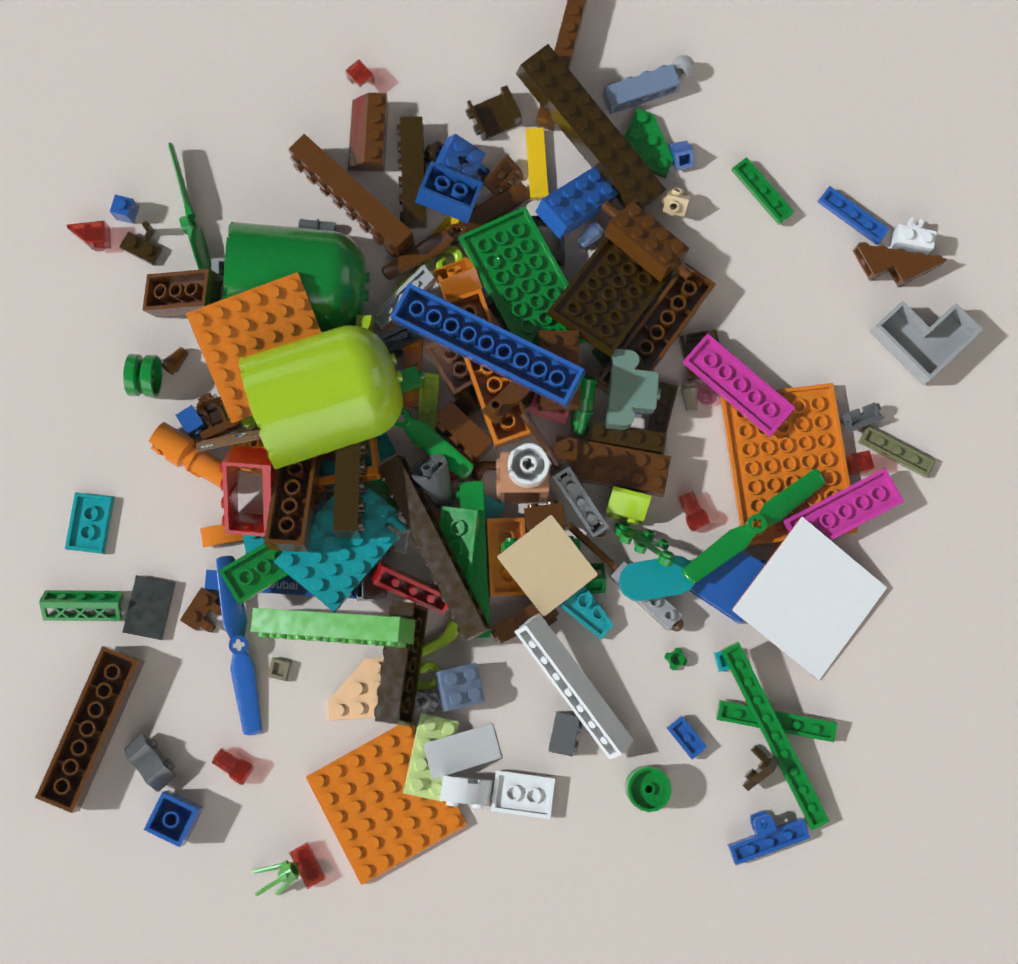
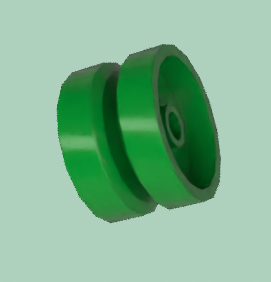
(142, 375)
(659, 792)

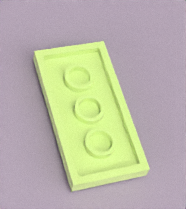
(419, 778)

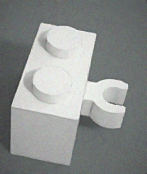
(913, 237)

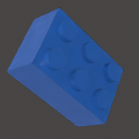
(448, 192)

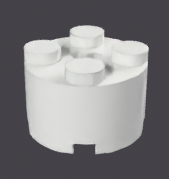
(538, 459)

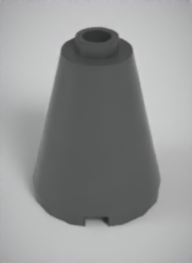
(434, 479)

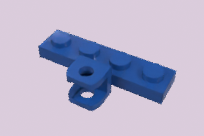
(767, 837)

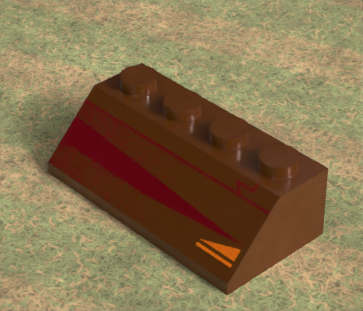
(368, 132)

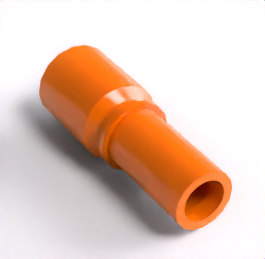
(182, 451)

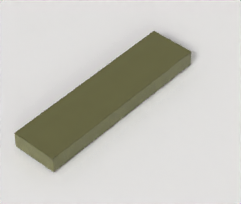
(896, 451)

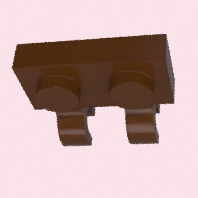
(200, 609)

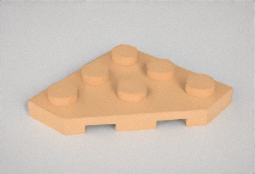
(358, 693)

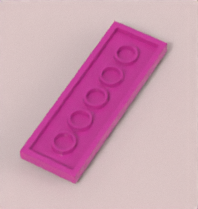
(738, 385)
(851, 506)

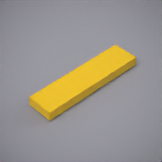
(536, 163)

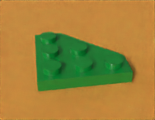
(649, 142)

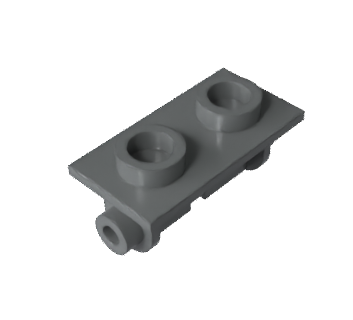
(855, 419)

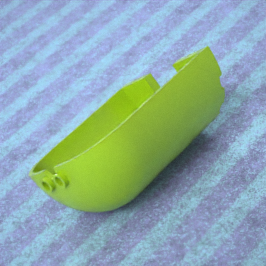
(322, 393)

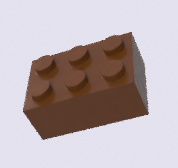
(463, 432)

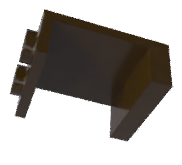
(494, 114)

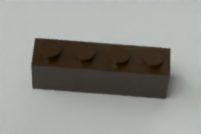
(630, 438)

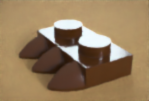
(502, 175)

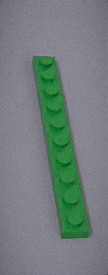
(774, 735)

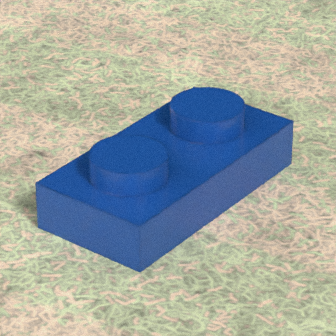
(686, 737)

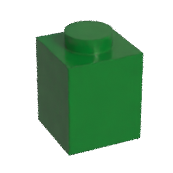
(411, 379)

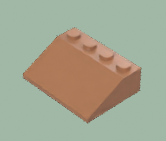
(452, 366)

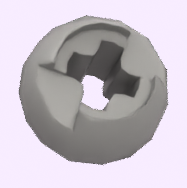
(684, 66)

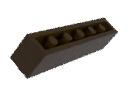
(413, 171)

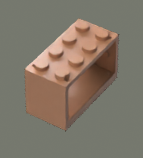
(512, 493)

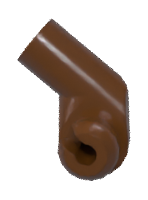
(481, 467)

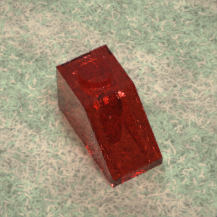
(93, 234)

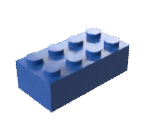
(575, 202)

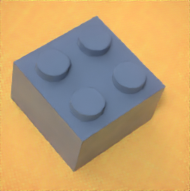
(459, 687)

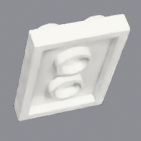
(523, 794)

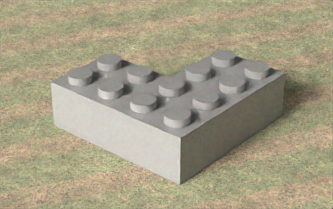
(925, 348)

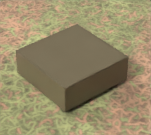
(279, 669)

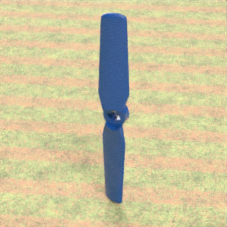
(242, 666)

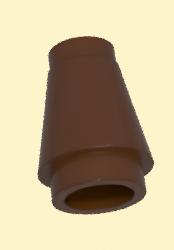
(175, 361)

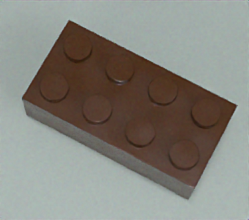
(181, 292)
(565, 345)

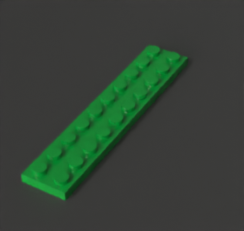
(257, 568)

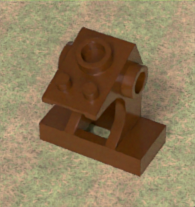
(208, 404)

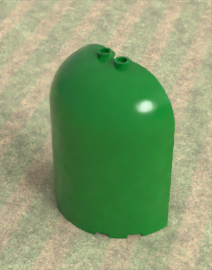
(326, 261)

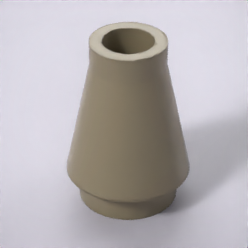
(690, 396)

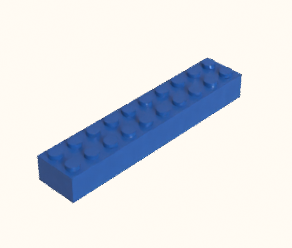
(488, 345)

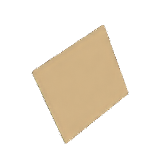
(547, 565)

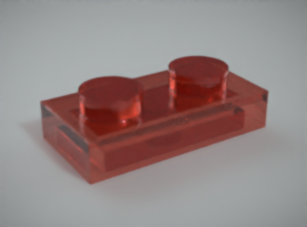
(308, 865)

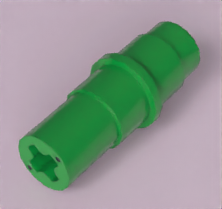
(581, 418)

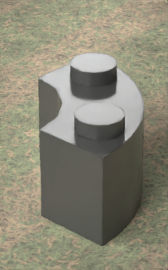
(150, 762)

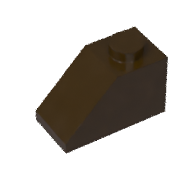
(468, 402)

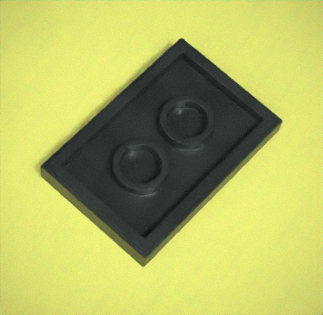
(148, 607)

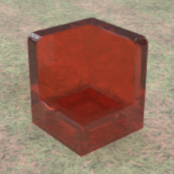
(359, 74)

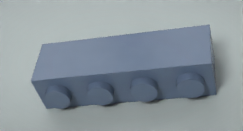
(641, 88)

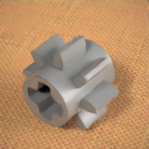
(426, 701)

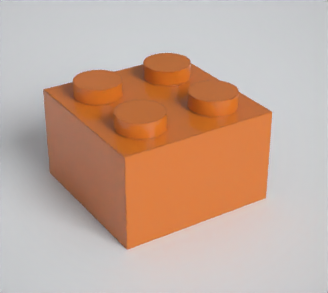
(457, 278)

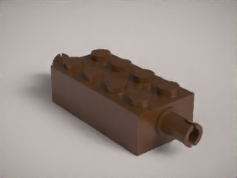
(646, 241)

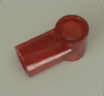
(695, 516)
(238, 769)

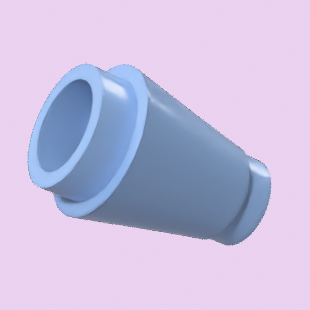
(590, 234)

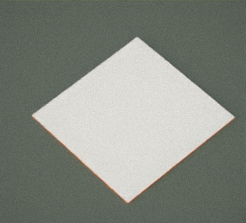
(809, 598)

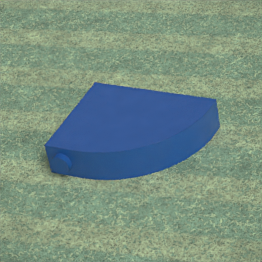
(728, 583)

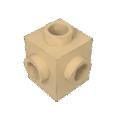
(675, 201)

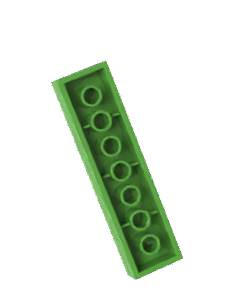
(333, 627)

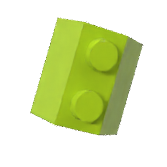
(627, 505)

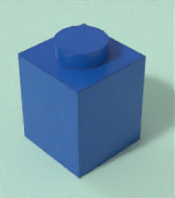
(124, 209)
(191, 421)

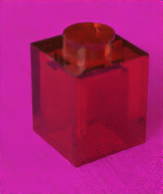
(859, 463)

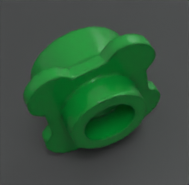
(675, 664)

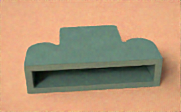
(629, 390)

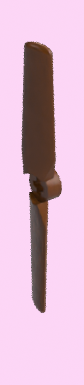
(439, 242)

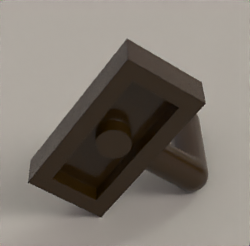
(142, 247)
(765, 768)

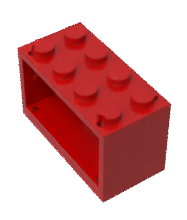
(238, 522)

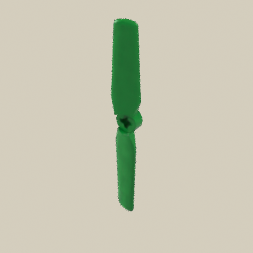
(187, 222)
(433, 443)
(739, 538)

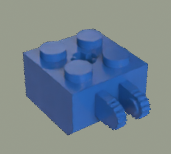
(462, 157)

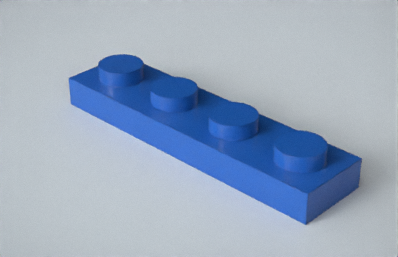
(853, 215)

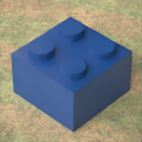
(173, 818)

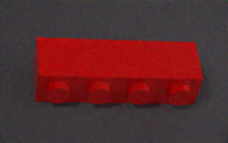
(409, 587)

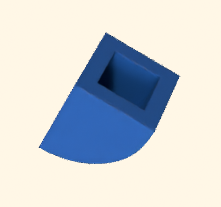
(682, 155)

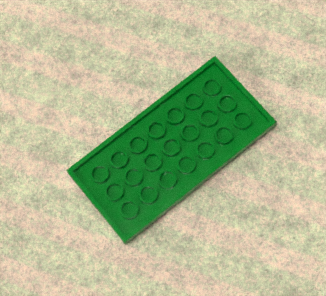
(517, 272)

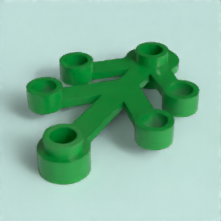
(645, 540)

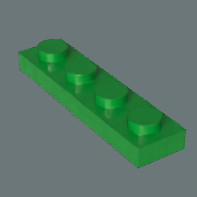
(762, 191)

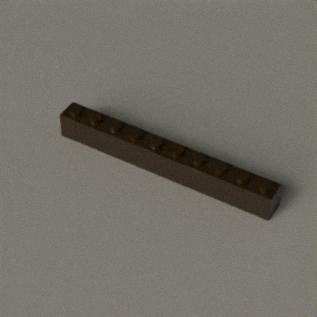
(434, 548)

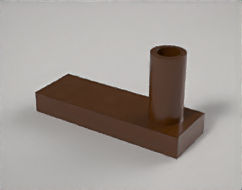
(505, 402)

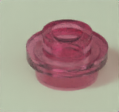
(707, 390)

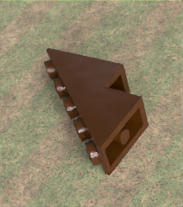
(900, 264)

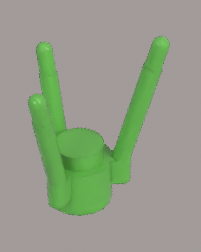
(288, 873)

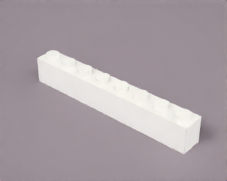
(574, 686)

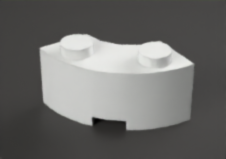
(466, 791)

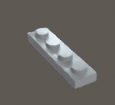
(421, 278)

